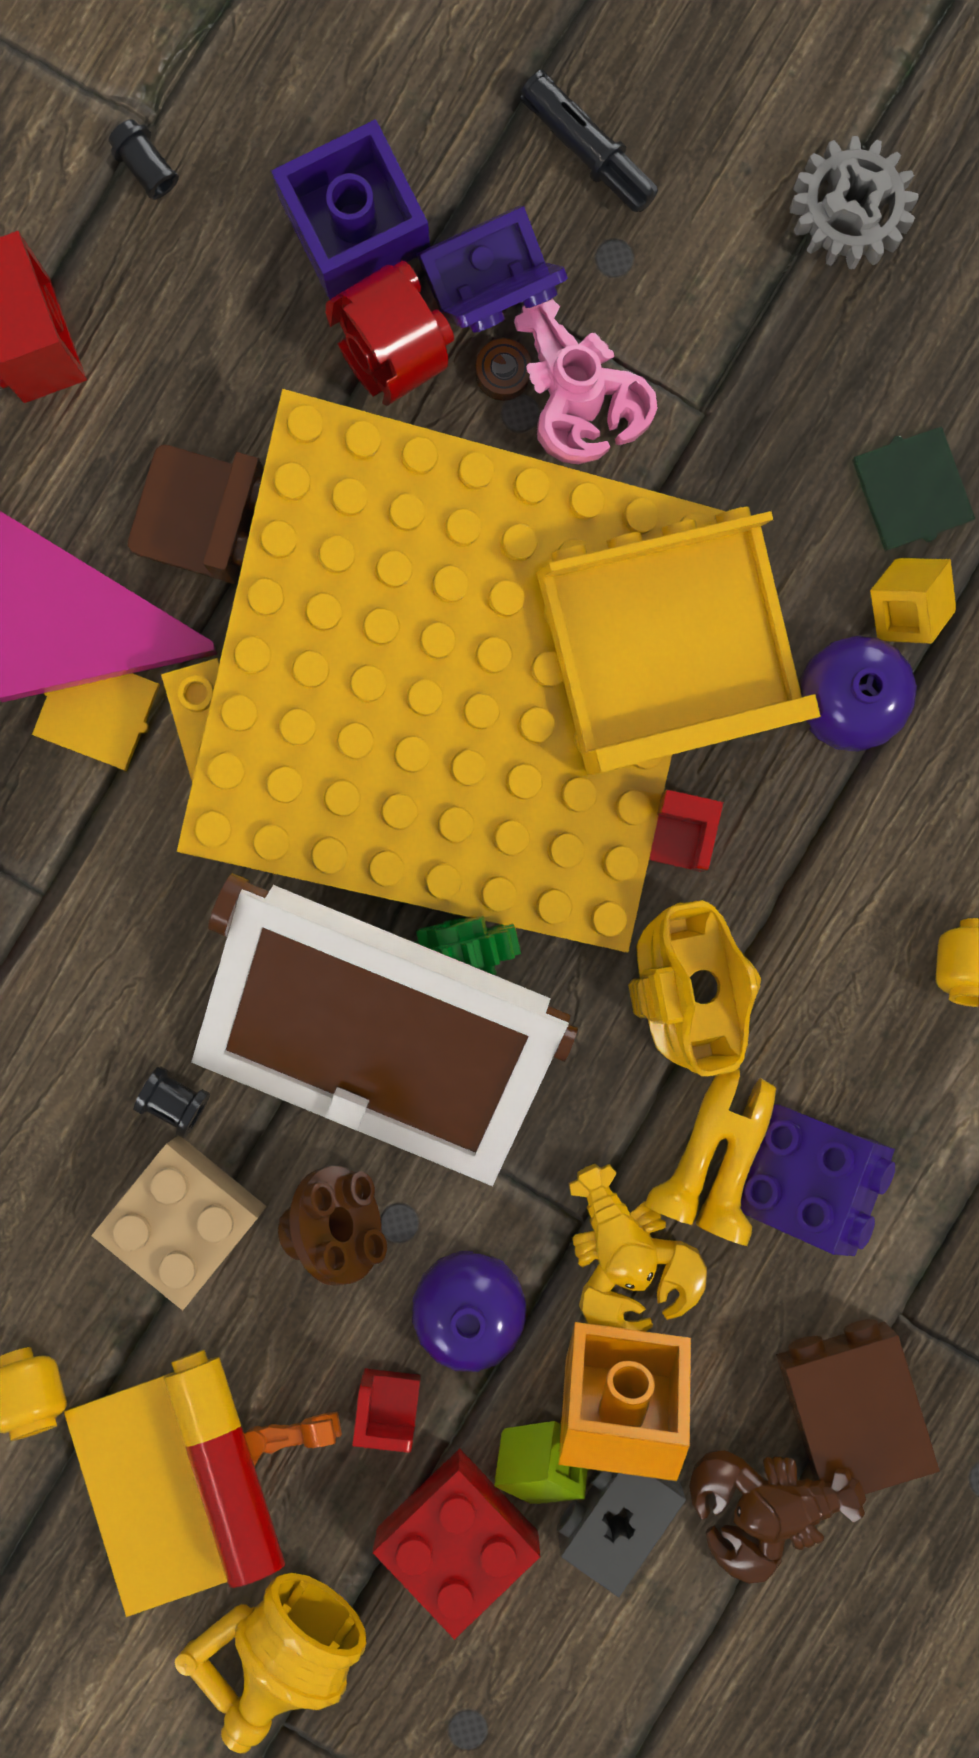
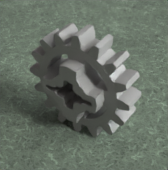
(863, 180)

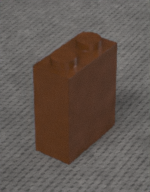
(858, 1406)

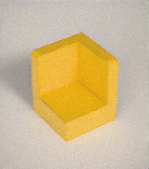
(913, 600)

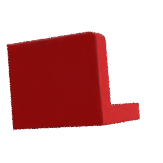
(685, 831)
(386, 1410)

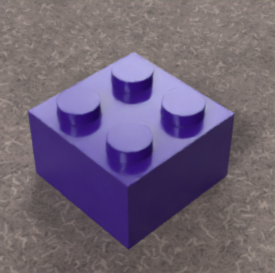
(352, 208)

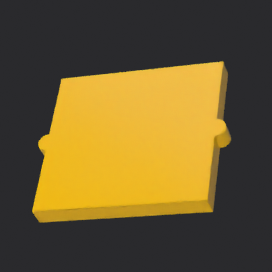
(99, 717)

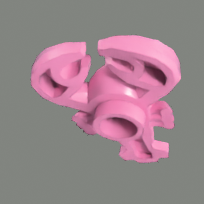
(578, 389)

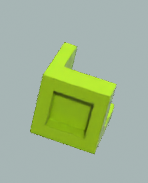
(530, 1465)

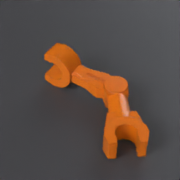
(312, 1432)

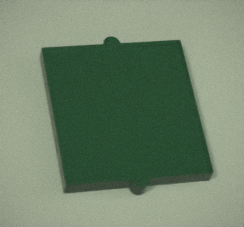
(913, 489)

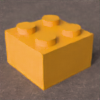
(626, 1402)

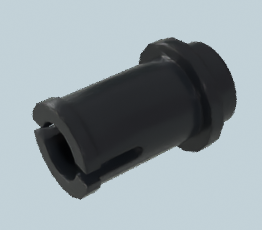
(133, 147)

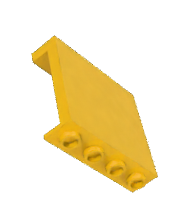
(672, 641)

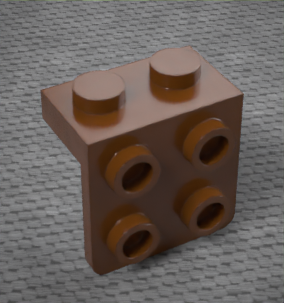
(197, 511)

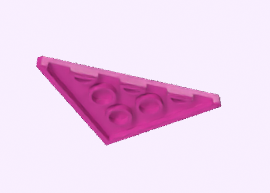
(75, 624)

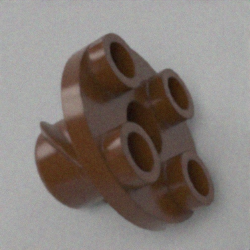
(334, 1226)

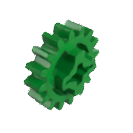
(472, 942)

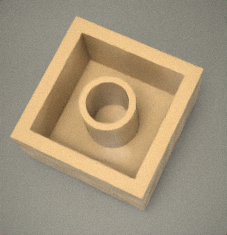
(179, 1221)

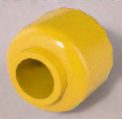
(959, 963)
(29, 1394)

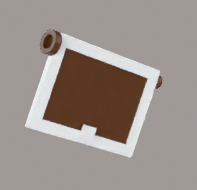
(375, 1029)

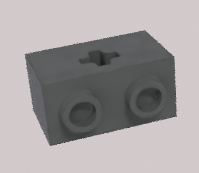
(617, 1548)

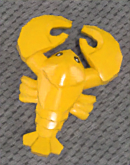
(630, 1256)

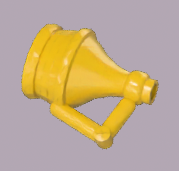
(290, 1651)

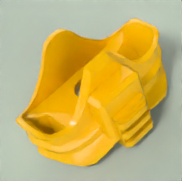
(673, 947)

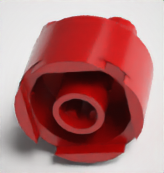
(390, 332)

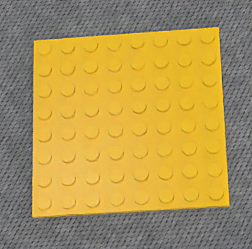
(400, 689)

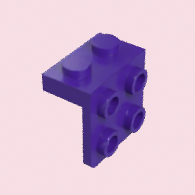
(489, 271)
(817, 1182)

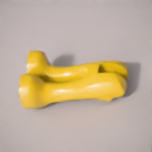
(744, 1134)

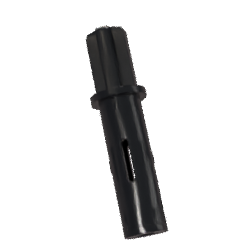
(588, 142)

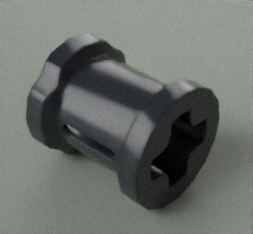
(171, 1101)

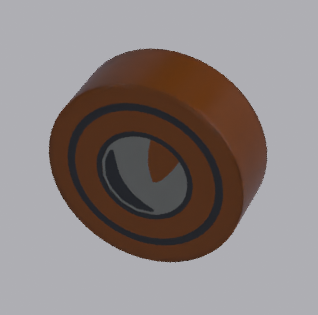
(503, 369)

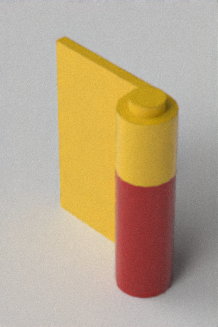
(174, 1486)

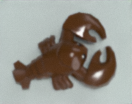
(767, 1510)

